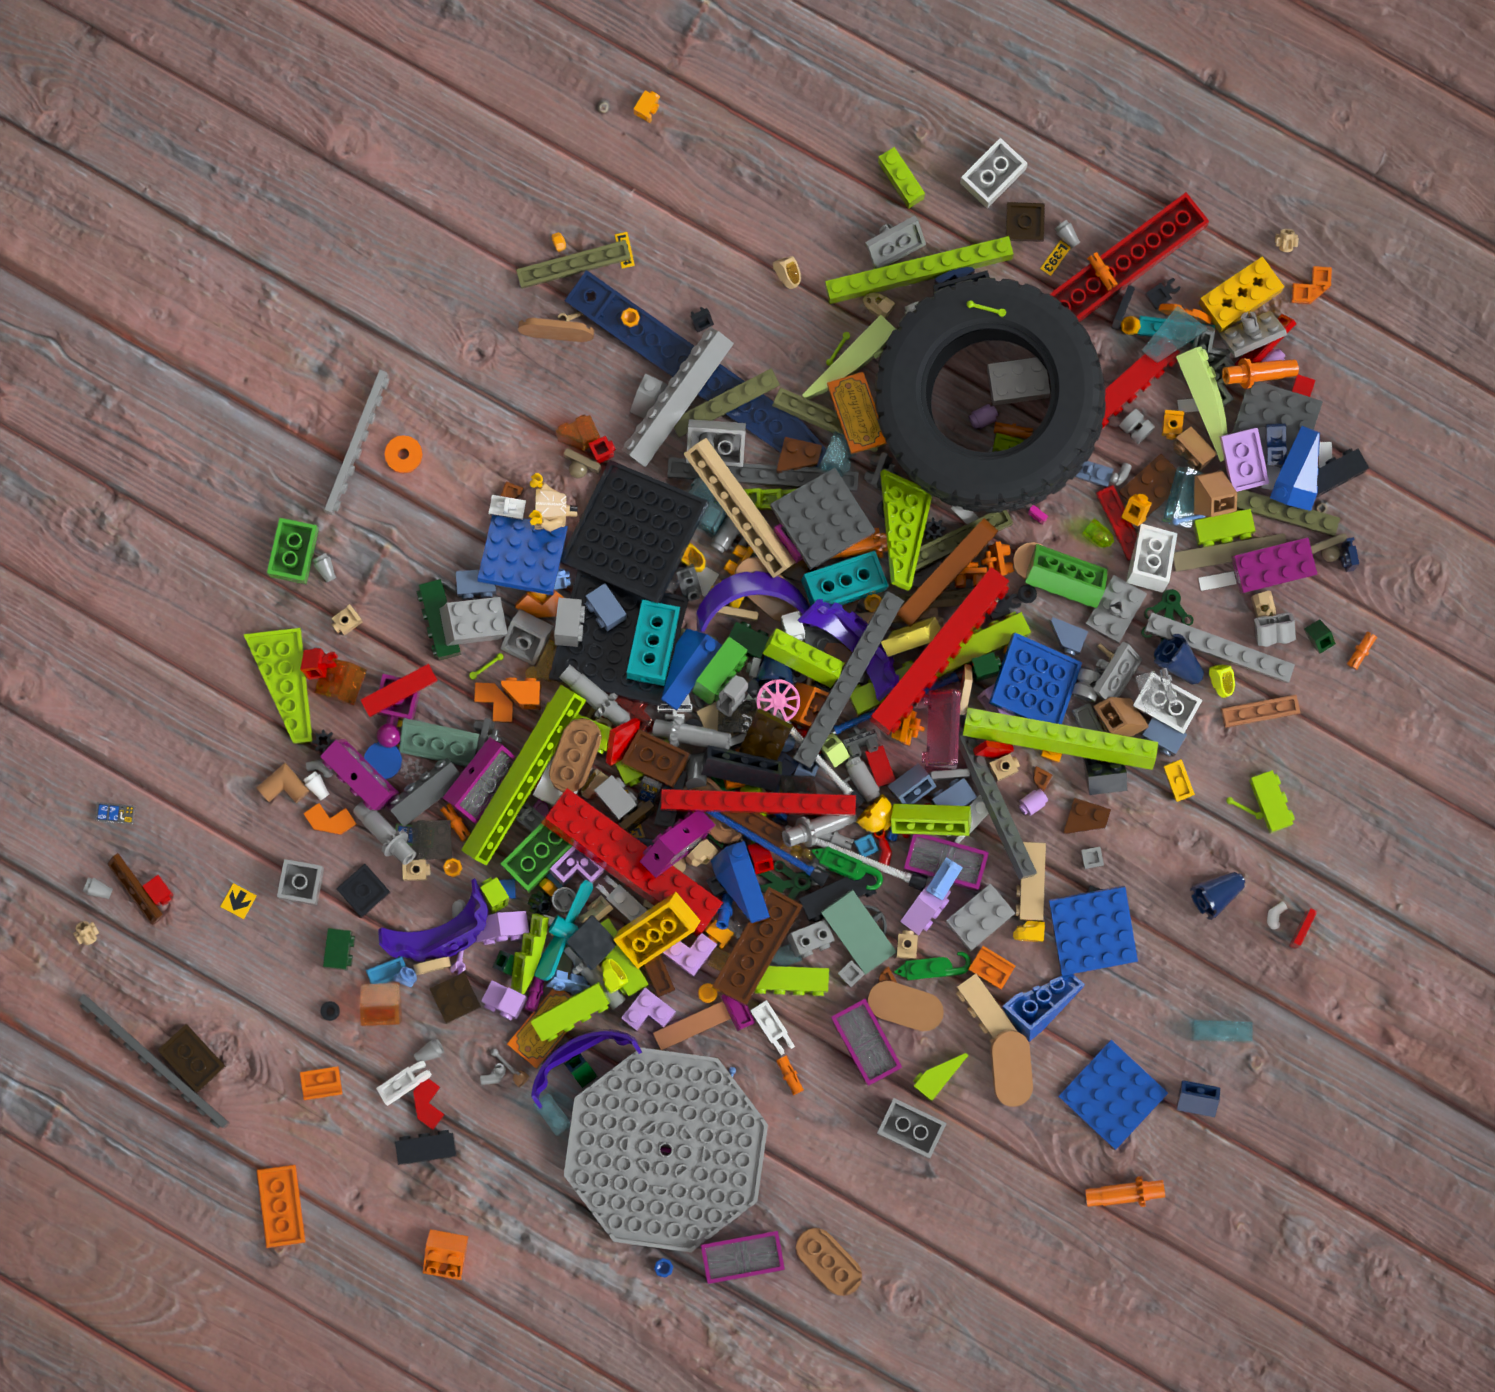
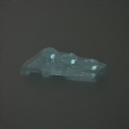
(1173, 334)

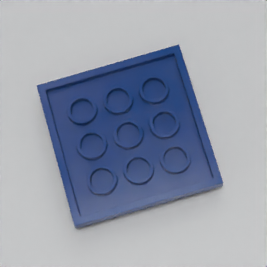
(521, 555)
(1035, 681)
(1093, 930)
(1113, 1094)

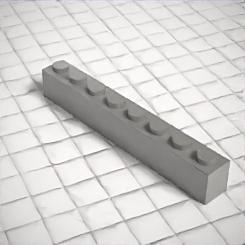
(677, 396)

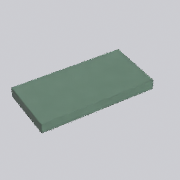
(438, 742)
(858, 931)

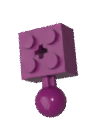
(389, 734)

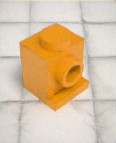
(647, 105)
(1172, 416)
(1137, 509)
(718, 935)

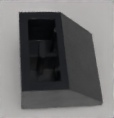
(1104, 776)

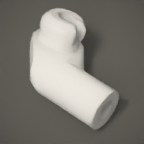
(1274, 913)

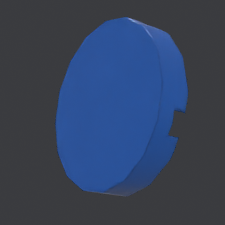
(384, 760)

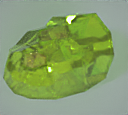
(1098, 534)

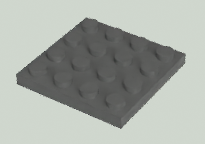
(1275, 405)
(822, 518)

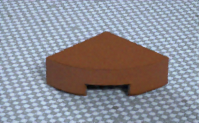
(511, 490)
(1041, 778)
(887, 975)

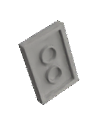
(895, 242)
(1252, 333)
(1116, 609)
(1117, 672)

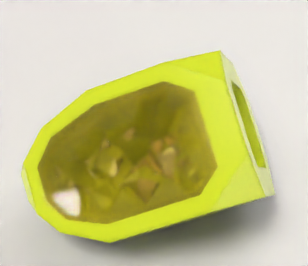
(1222, 679)
(613, 975)

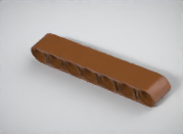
(947, 572)

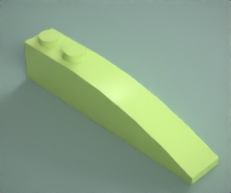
(861, 352)
(1206, 394)

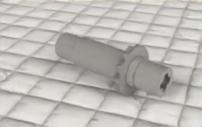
(594, 696)
(679, 733)
(808, 830)
(393, 841)
(593, 977)

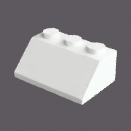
(1176, 716)

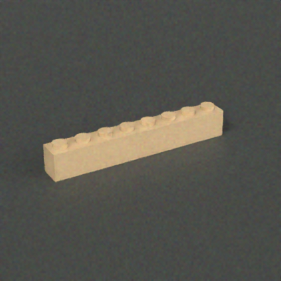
(739, 507)

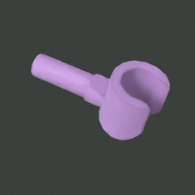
(459, 964)

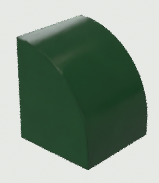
(1320, 636)
(504, 963)
(580, 1070)

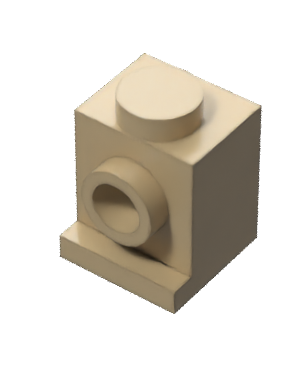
(353, 620)
(1000, 773)
(409, 875)
(904, 952)

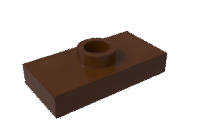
(659, 976)

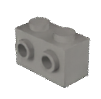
(811, 938)

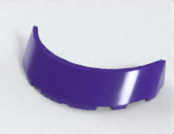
(744, 585)
(848, 629)
(442, 940)
(574, 1047)

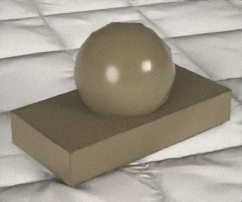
(580, 464)
(1328, 548)

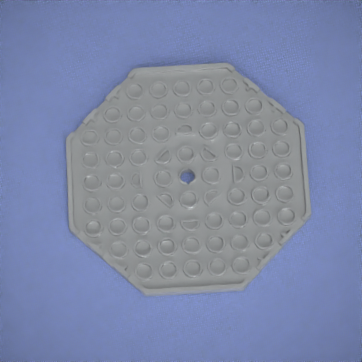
(677, 1196)

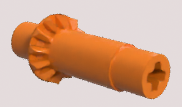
(1248, 373)
(875, 542)
(1126, 1193)

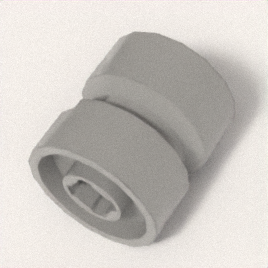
(1132, 421)
(1084, 689)
(563, 899)

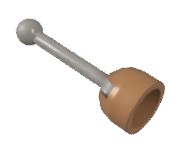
(519, 1077)

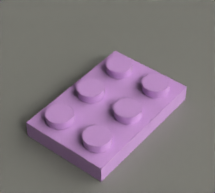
(1244, 459)

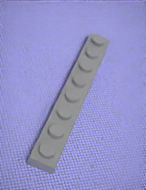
(354, 450)
(1221, 648)

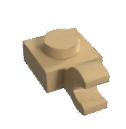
(598, 909)

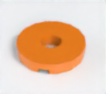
(403, 443)

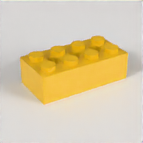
(1241, 282)
(656, 930)

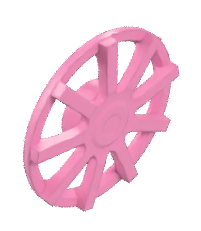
(778, 700)

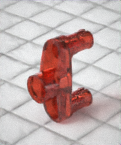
(638, 712)

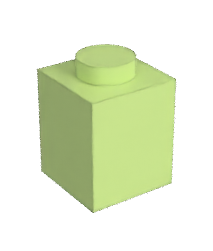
(834, 750)

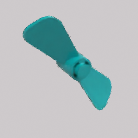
(562, 930)

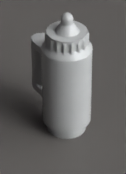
(725, 536)
(862, 779)

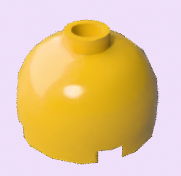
(877, 815)

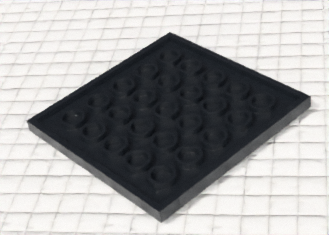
(634, 532)
(606, 654)

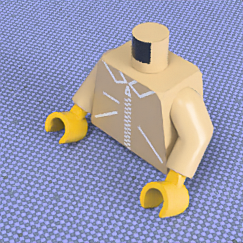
(549, 506)

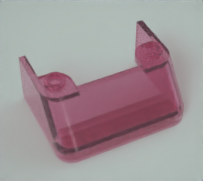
(942, 729)

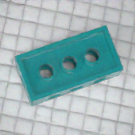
(847, 570)
(645, 632)

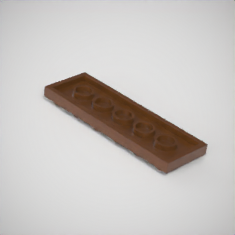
(757, 948)

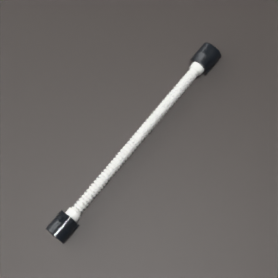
(753, 689)
(915, 880)

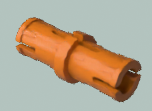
(1102, 271)
(1012, 430)
(1361, 650)
(456, 822)
(790, 1075)

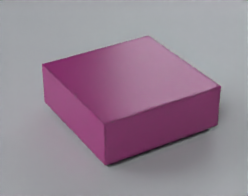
(1037, 514)

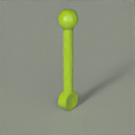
(1001, 312)
(846, 335)
(473, 675)
(1258, 815)

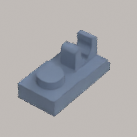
(1095, 474)

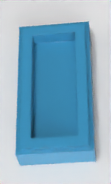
(385, 972)

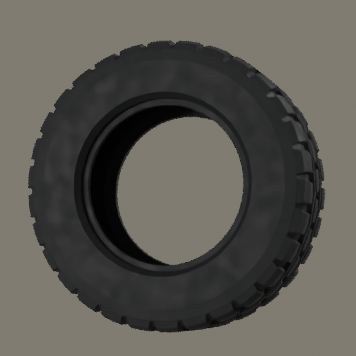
(940, 330)

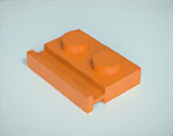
(992, 967)
(321, 1083)

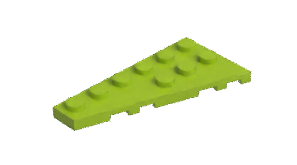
(905, 520)
(279, 661)

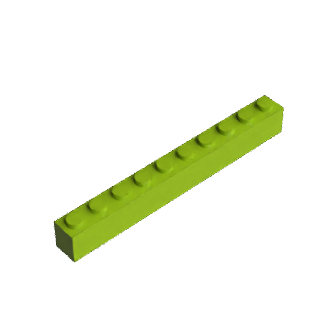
(918, 270)
(980, 644)
(1060, 738)
(523, 775)

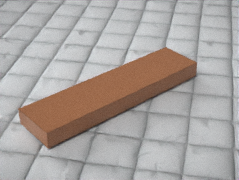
(1260, 711)
(692, 1025)

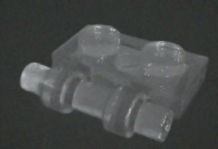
(1150, 691)

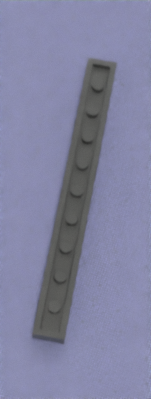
(761, 474)
(848, 679)
(996, 806)
(159, 1068)

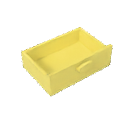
(911, 637)

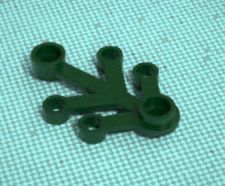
(1170, 607)
(780, 885)

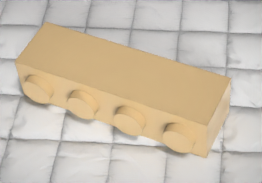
(1032, 888)
(983, 1007)

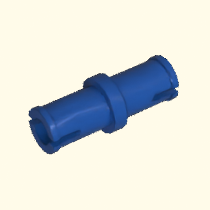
(724, 912)

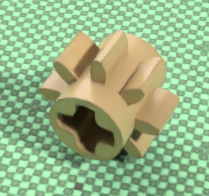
(1286, 240)
(86, 933)

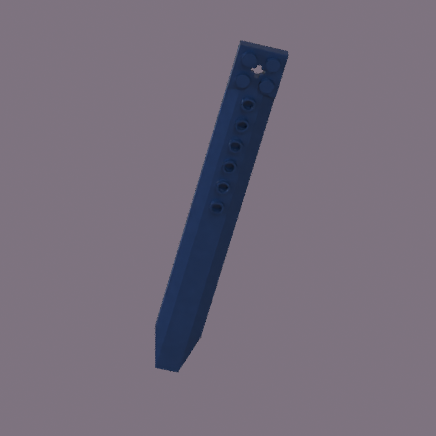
(670, 350)

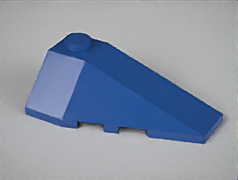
(1298, 476)
(689, 660)
(737, 876)
(1037, 1008)

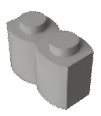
(1274, 629)
(732, 695)

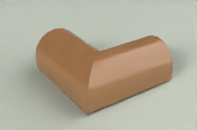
(284, 780)

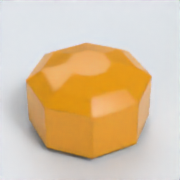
(559, 242)
(630, 317)
(1130, 325)
(872, 602)
(452, 867)
(548, 886)

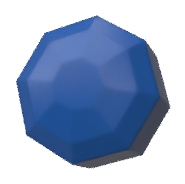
(663, 1267)

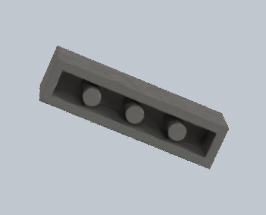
(424, 792)

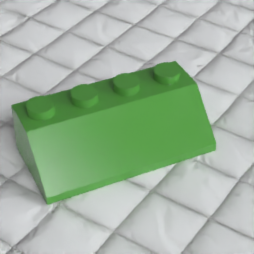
(1066, 576)

